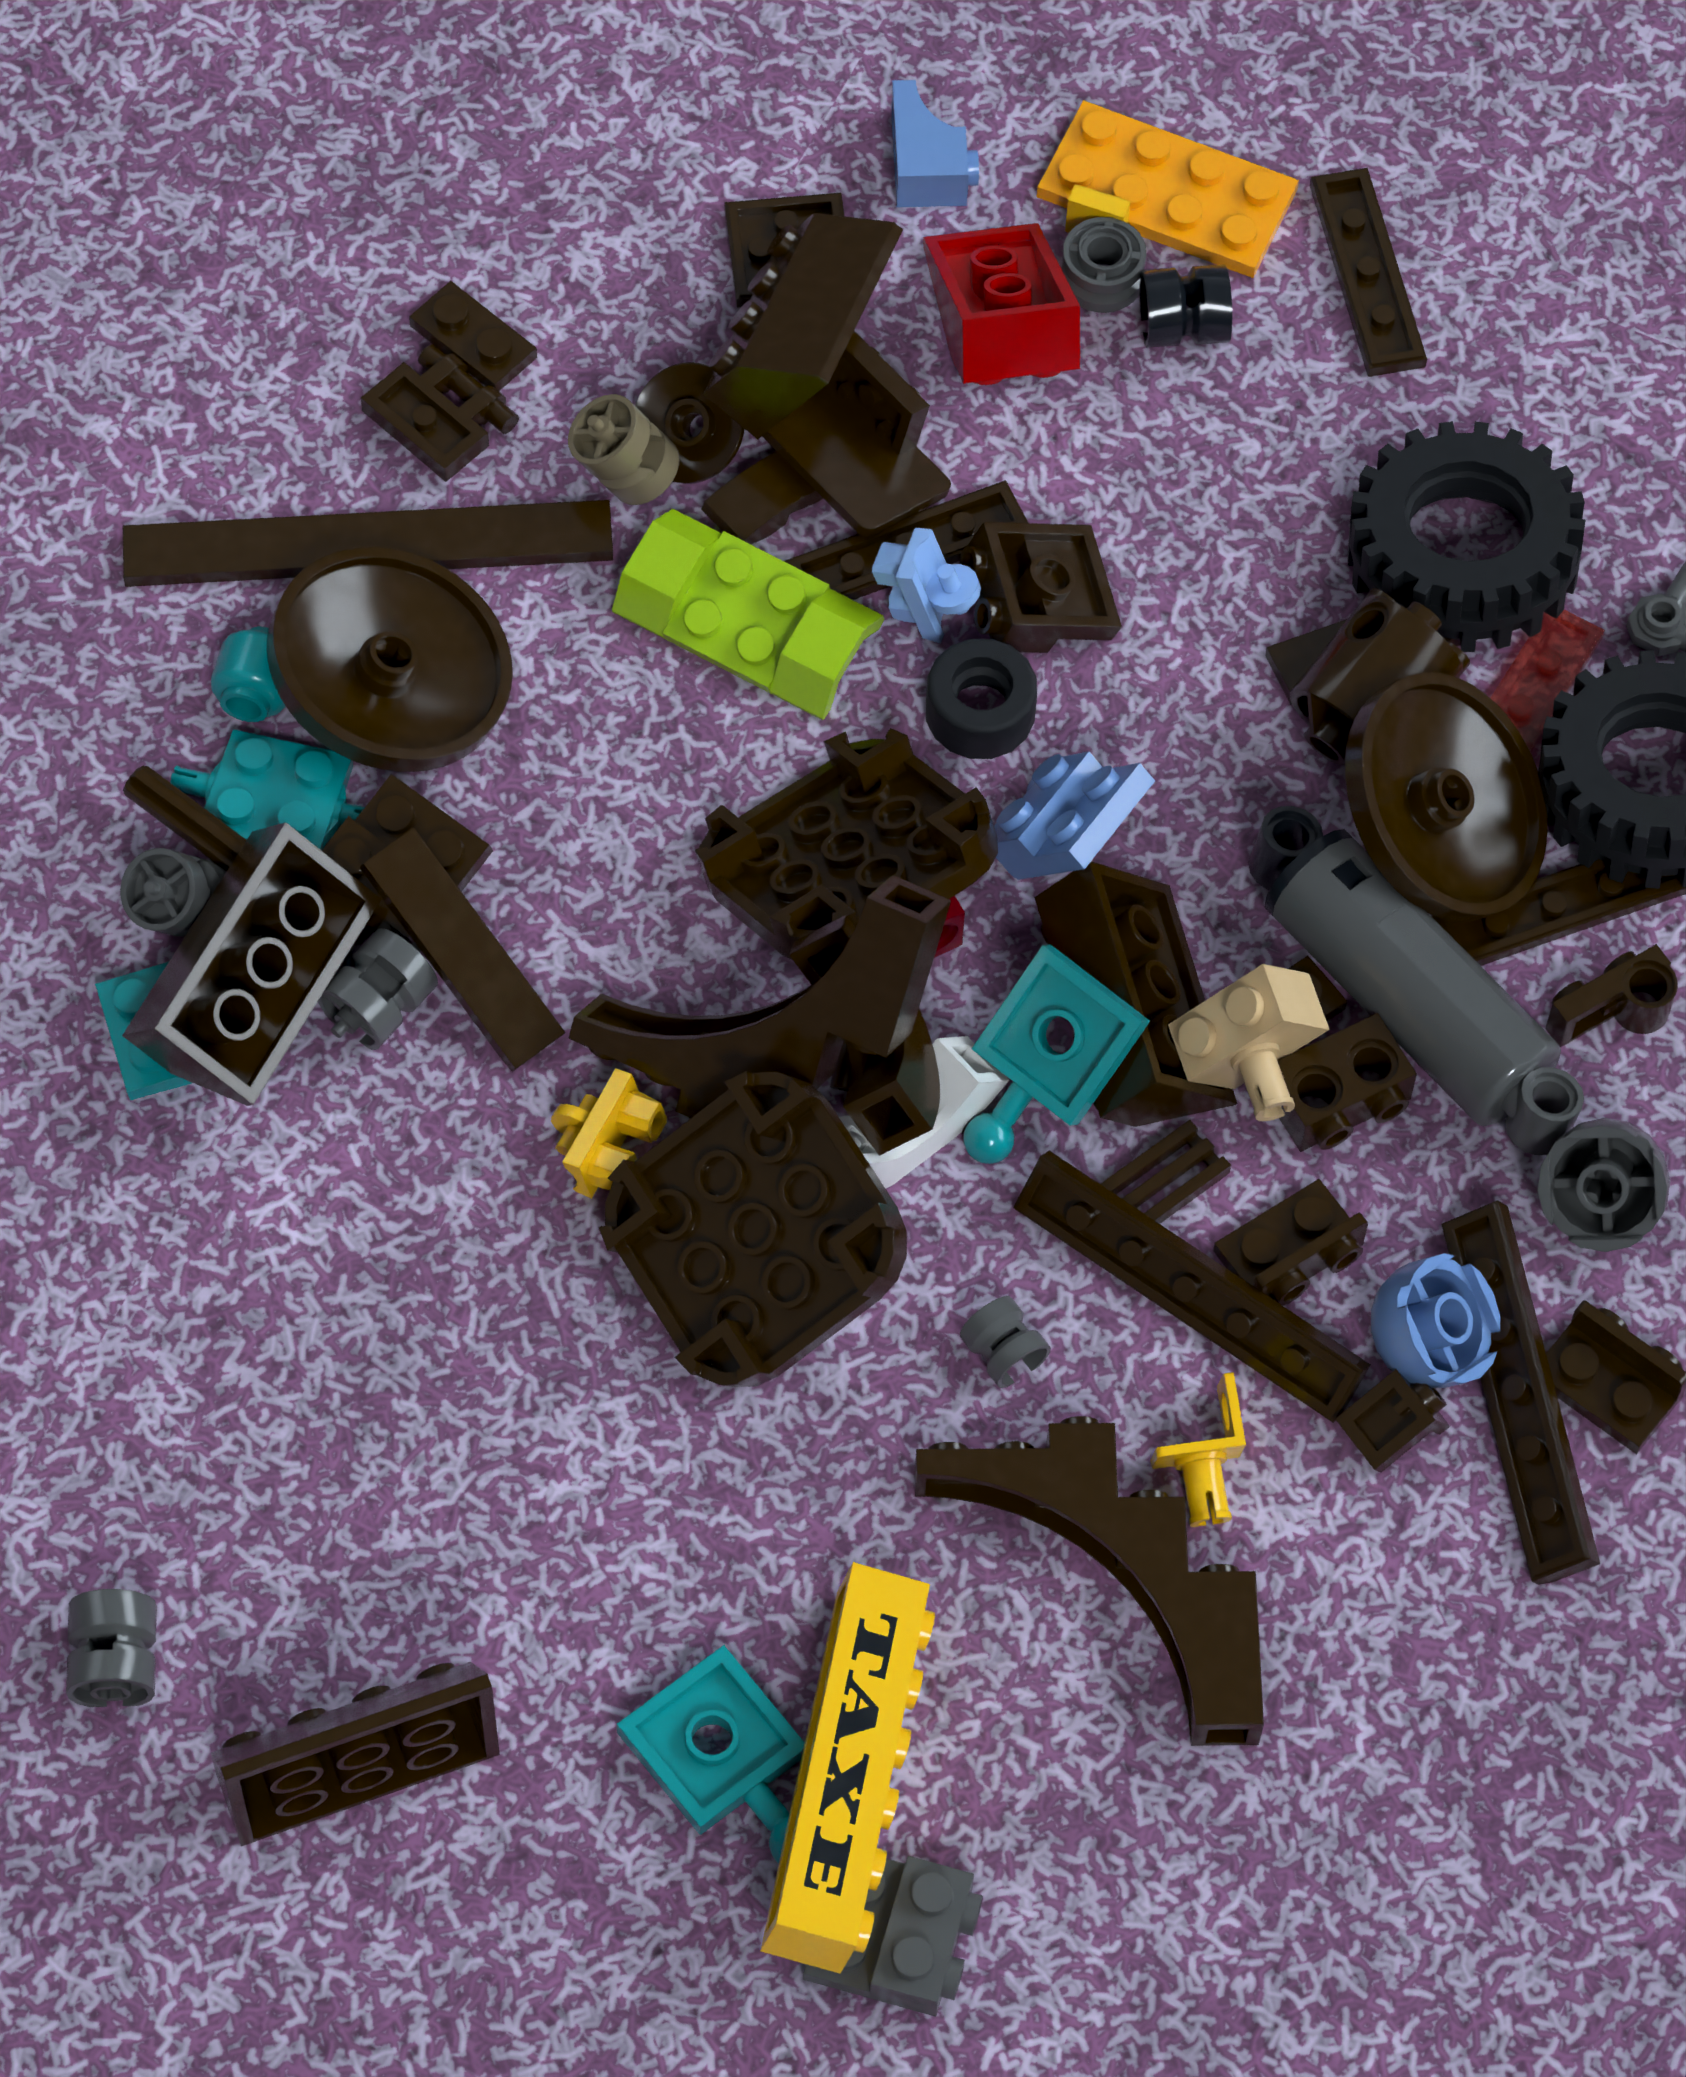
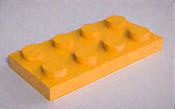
(1175, 187)

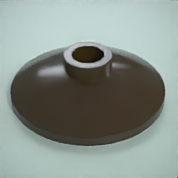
(673, 402)

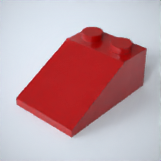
(1004, 304)

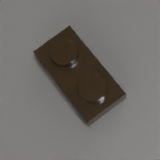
(474, 334)

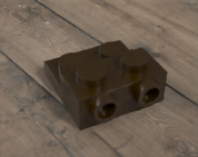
(1040, 585)
(385, 819)

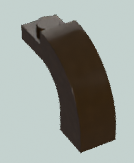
(888, 1096)

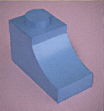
(928, 154)

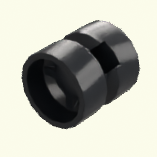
(1164, 302)

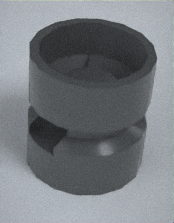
(121, 1667)

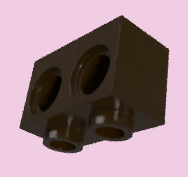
(1330, 1073)

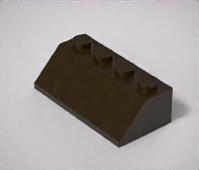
(798, 317)
(1134, 944)
(253, 965)

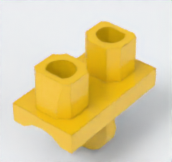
(600, 1125)

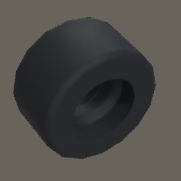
(973, 731)

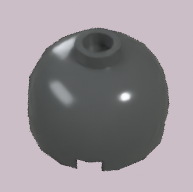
(1604, 1184)

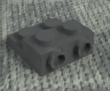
(912, 1939)

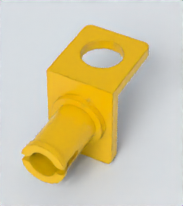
(1203, 1460)

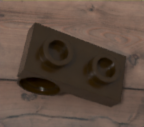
(1588, 1005)

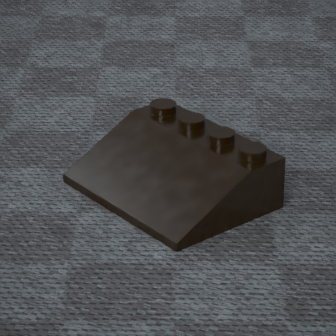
(357, 1751)

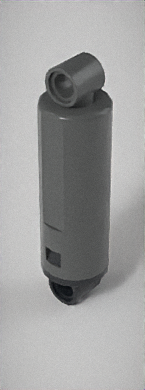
(1416, 979)

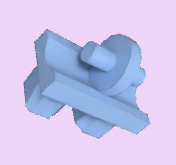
(924, 583)

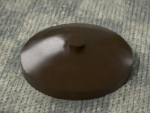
(389, 659)
(1446, 796)

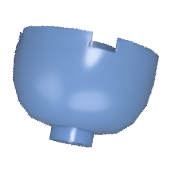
(1435, 1322)

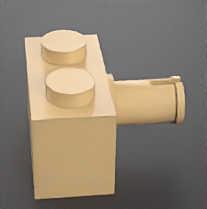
(1246, 1030)

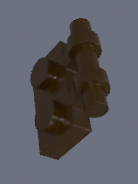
(428, 422)

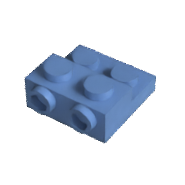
(1067, 814)

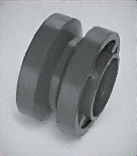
(1110, 243)

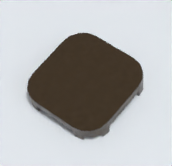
(841, 836)
(755, 1230)

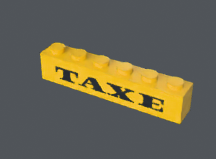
(847, 1770)

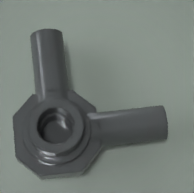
(1660, 619)

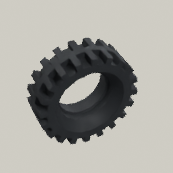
(1477, 595)
(1589, 805)

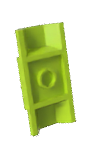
(743, 610)

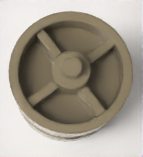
(623, 449)

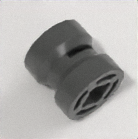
(1003, 1339)

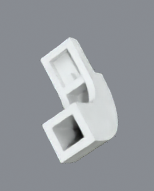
(966, 1090)

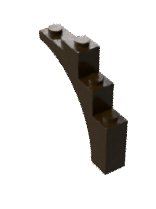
(863, 998)
(1142, 1540)

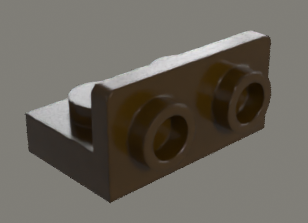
(1293, 1243)
(1615, 1376)

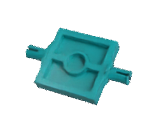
(273, 783)

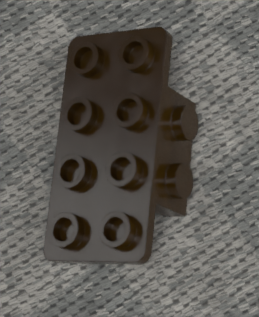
(861, 442)

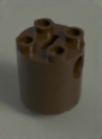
(1367, 653)

